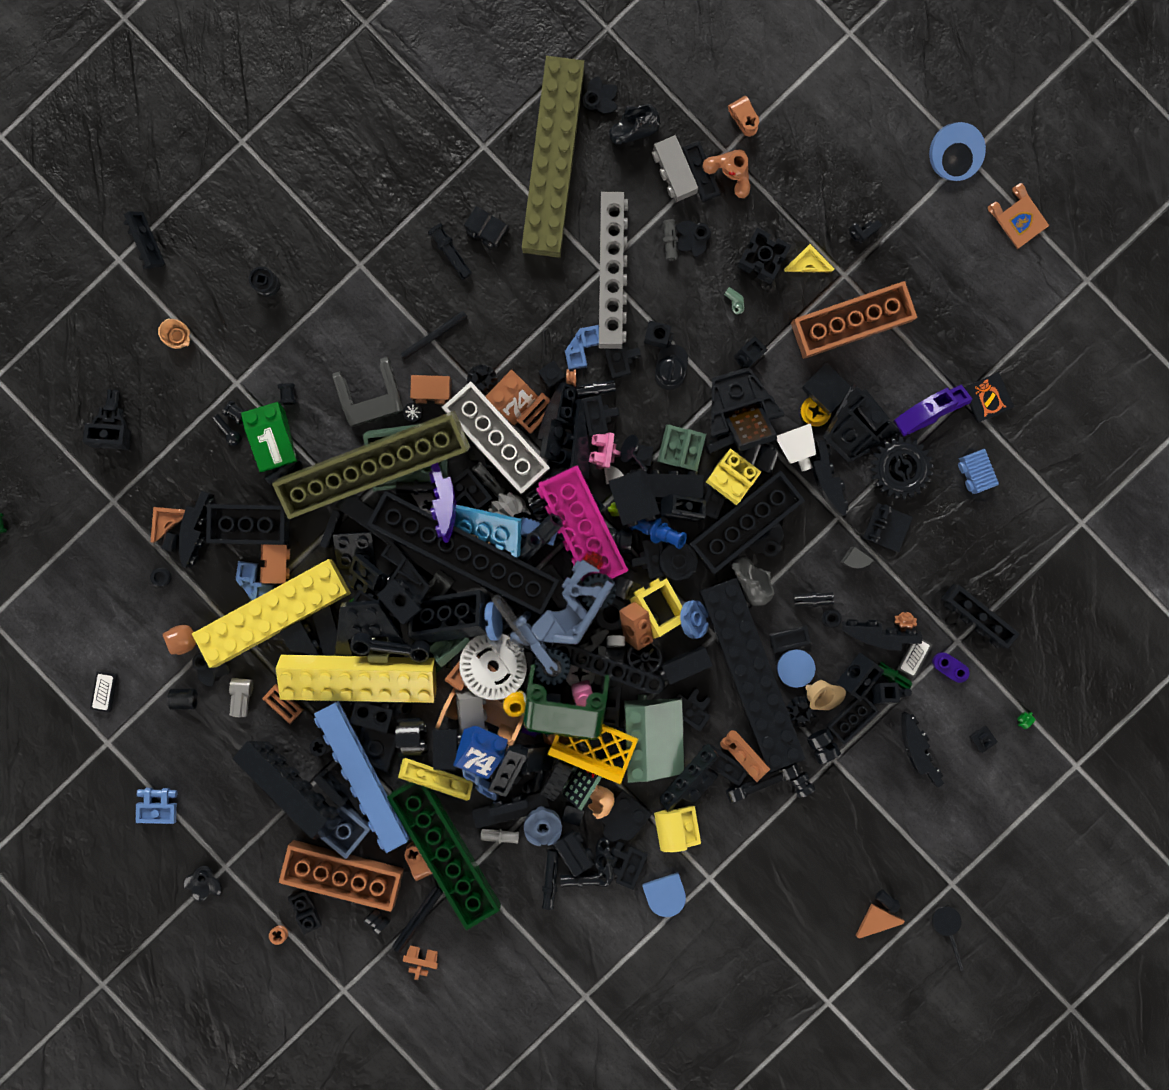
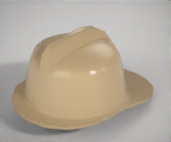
(824, 695)

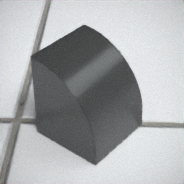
(856, 559)

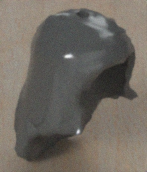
(753, 582)

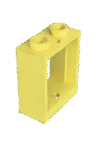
(671, 599)

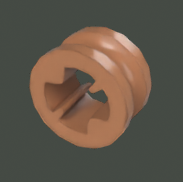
(571, 377)
(284, 934)

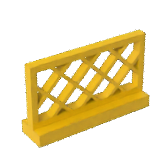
(592, 763)

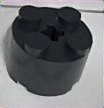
(411, 737)

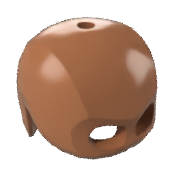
(179, 639)

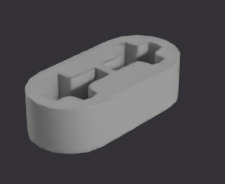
(615, 641)

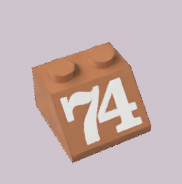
(511, 397)

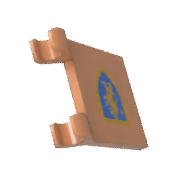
(1021, 220)

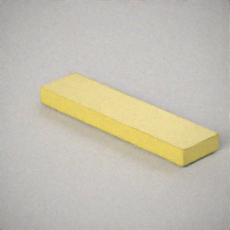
(435, 779)

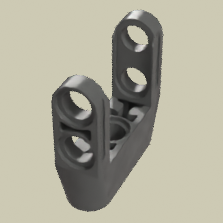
(374, 408)

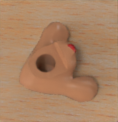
(735, 166)

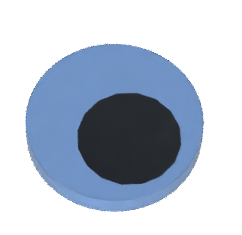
(957, 151)

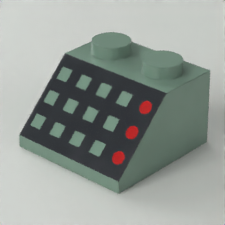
(580, 786)

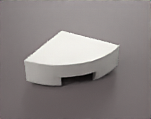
(612, 473)

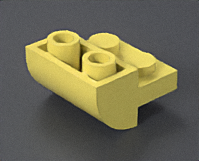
(733, 476)
(677, 829)

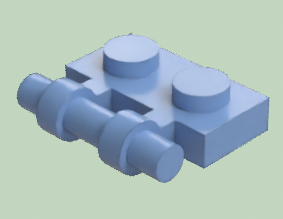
(156, 812)

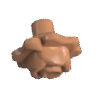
(905, 621)

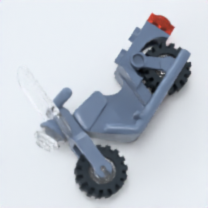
(562, 626)

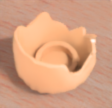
(174, 333)
(601, 801)

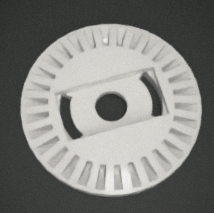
(478, 676)

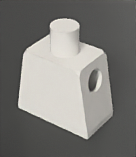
(798, 446)

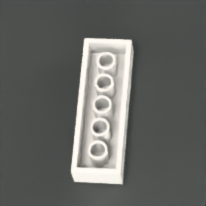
(497, 438)

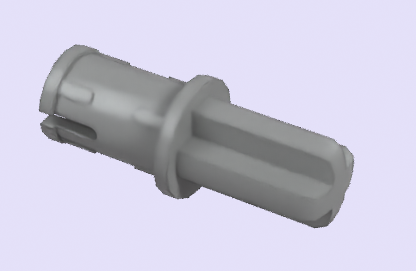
(500, 836)

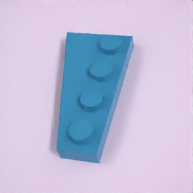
(491, 527)

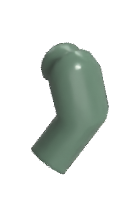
(737, 300)

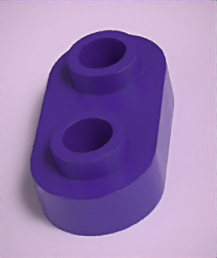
(951, 667)

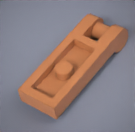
(744, 755)

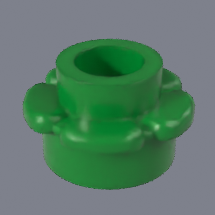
(1025, 720)

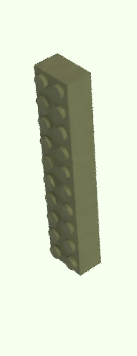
(553, 156)
(371, 465)

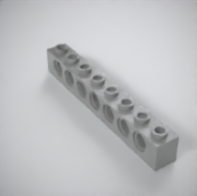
(612, 202)

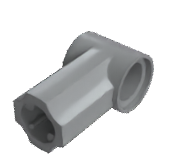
(240, 692)

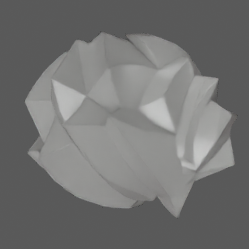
(508, 505)

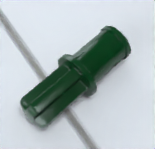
(894, 676)

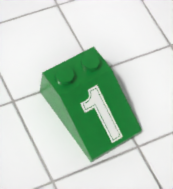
(269, 436)

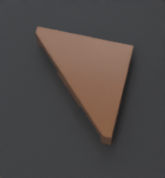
(164, 520)
(877, 921)

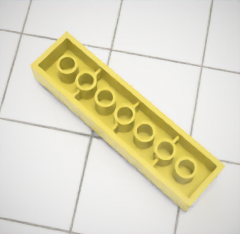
(271, 613)
(355, 679)

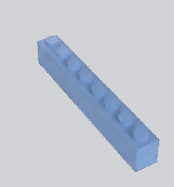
(361, 776)

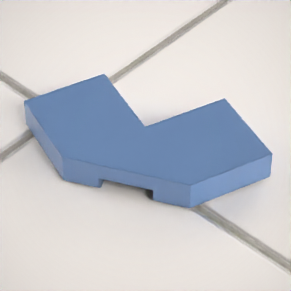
(584, 338)
(247, 576)
(481, 784)

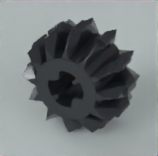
(537, 505)

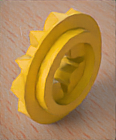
(807, 414)

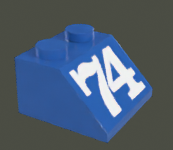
(480, 751)

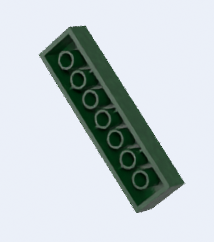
(445, 853)

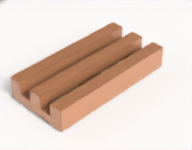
(524, 424)
(290, 720)

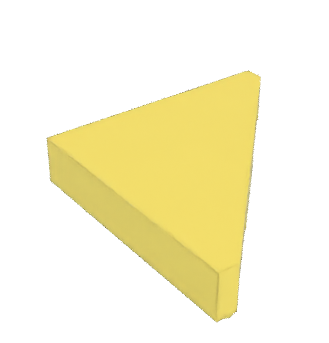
(809, 261)

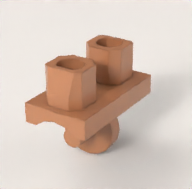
(412, 957)

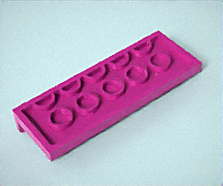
(582, 521)

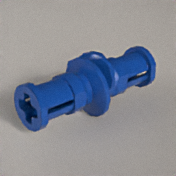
(661, 532)

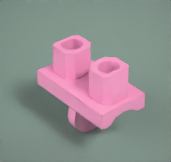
(606, 450)

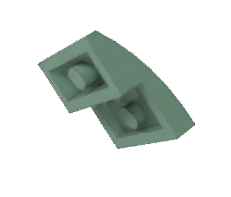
(681, 447)
(445, 650)

